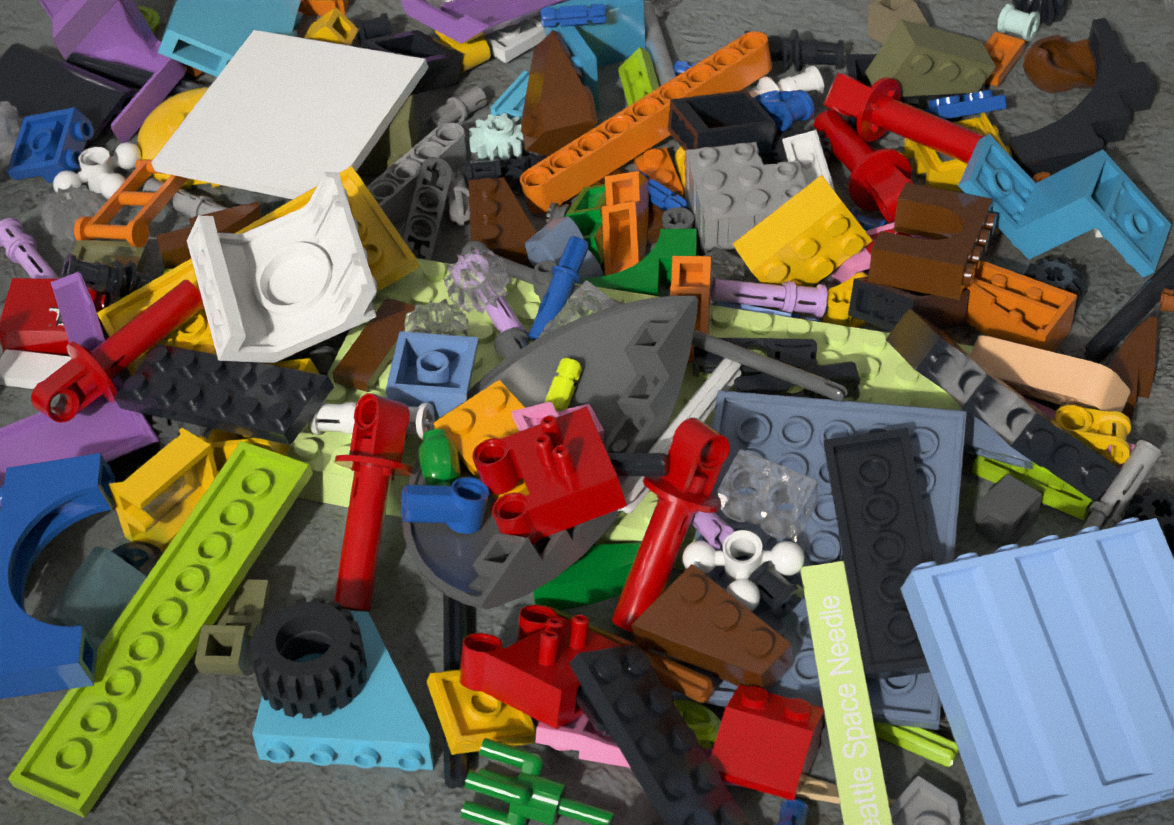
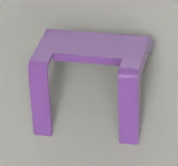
(474, 18)
(116, 34)
(95, 429)

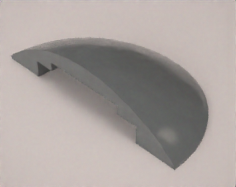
(630, 377)

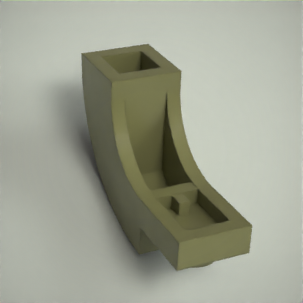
(225, 646)

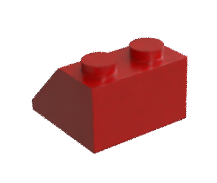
(767, 741)

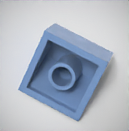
(432, 370)

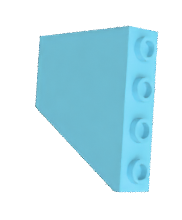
(212, 31)
(371, 731)

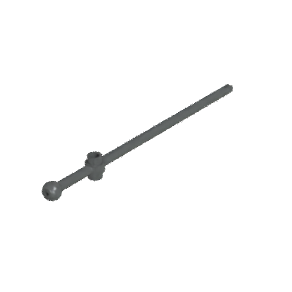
(541, 277)

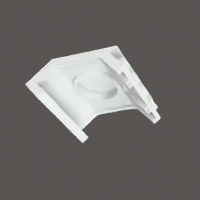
(284, 280)

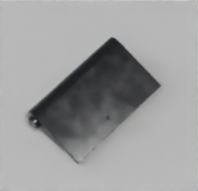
(46, 84)

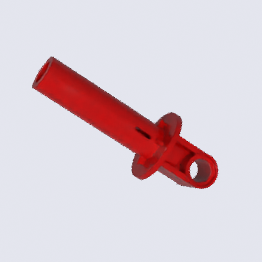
(881, 110)
(875, 175)
(91, 372)
(375, 459)
(687, 488)

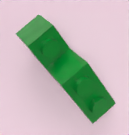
(655, 268)

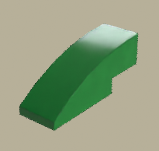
(587, 215)
(591, 579)

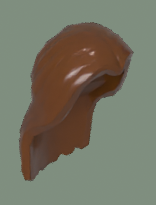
(1059, 65)

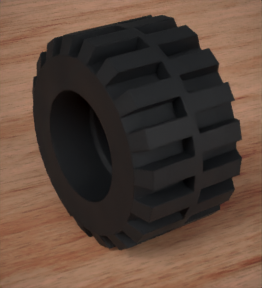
(312, 684)

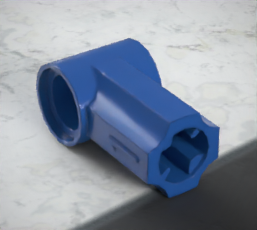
(457, 505)

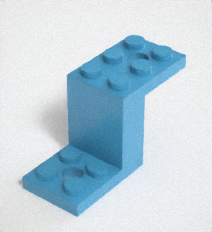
(605, 43)
(1067, 205)

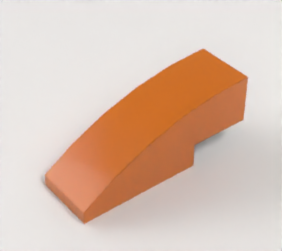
(625, 221)
(693, 278)

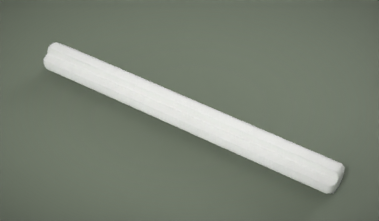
(698, 407)

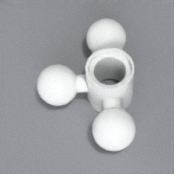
(99, 169)
(785, 555)

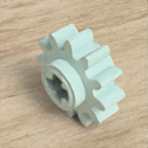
(497, 137)

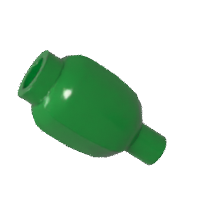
(439, 458)

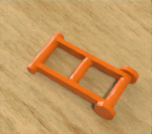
(137, 229)

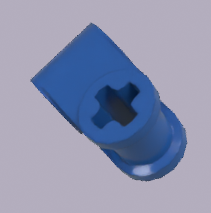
(786, 107)

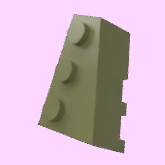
(931, 61)
(394, 143)

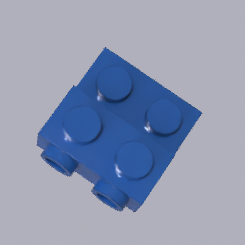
(50, 144)

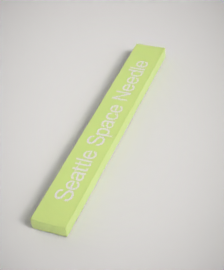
(845, 696)

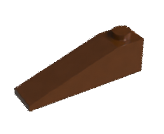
(555, 101)

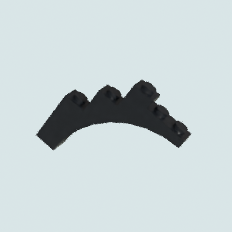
(1100, 116)
(1001, 407)

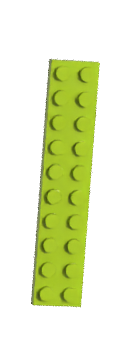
(161, 629)

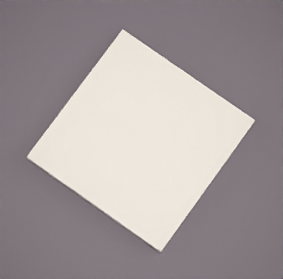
(289, 114)

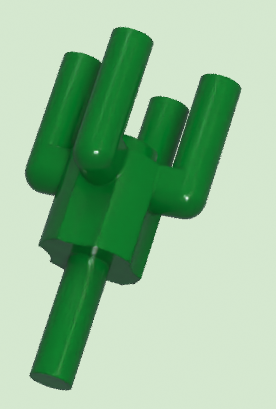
(528, 794)

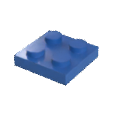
(971, 104)

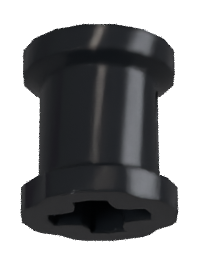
(373, 28)
(483, 169)
(776, 590)

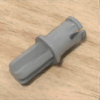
(457, 108)
(458, 199)

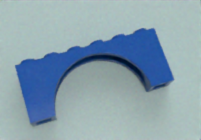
(35, 508)

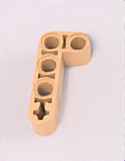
(1052, 375)

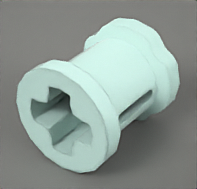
(1018, 22)

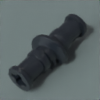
(804, 51)
(100, 277)

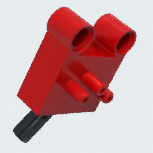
(564, 472)
(535, 669)

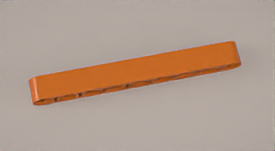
(641, 123)

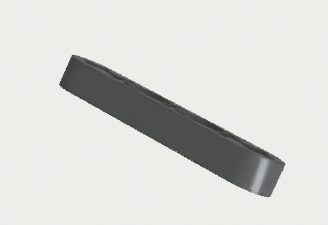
(427, 217)

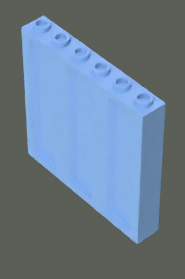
(1056, 671)

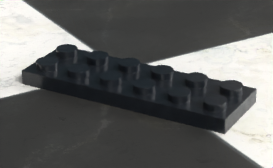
(224, 395)
(881, 542)
(655, 738)

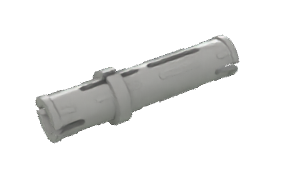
(185, 201)
(1107, 511)

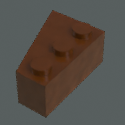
(499, 219)
(714, 632)

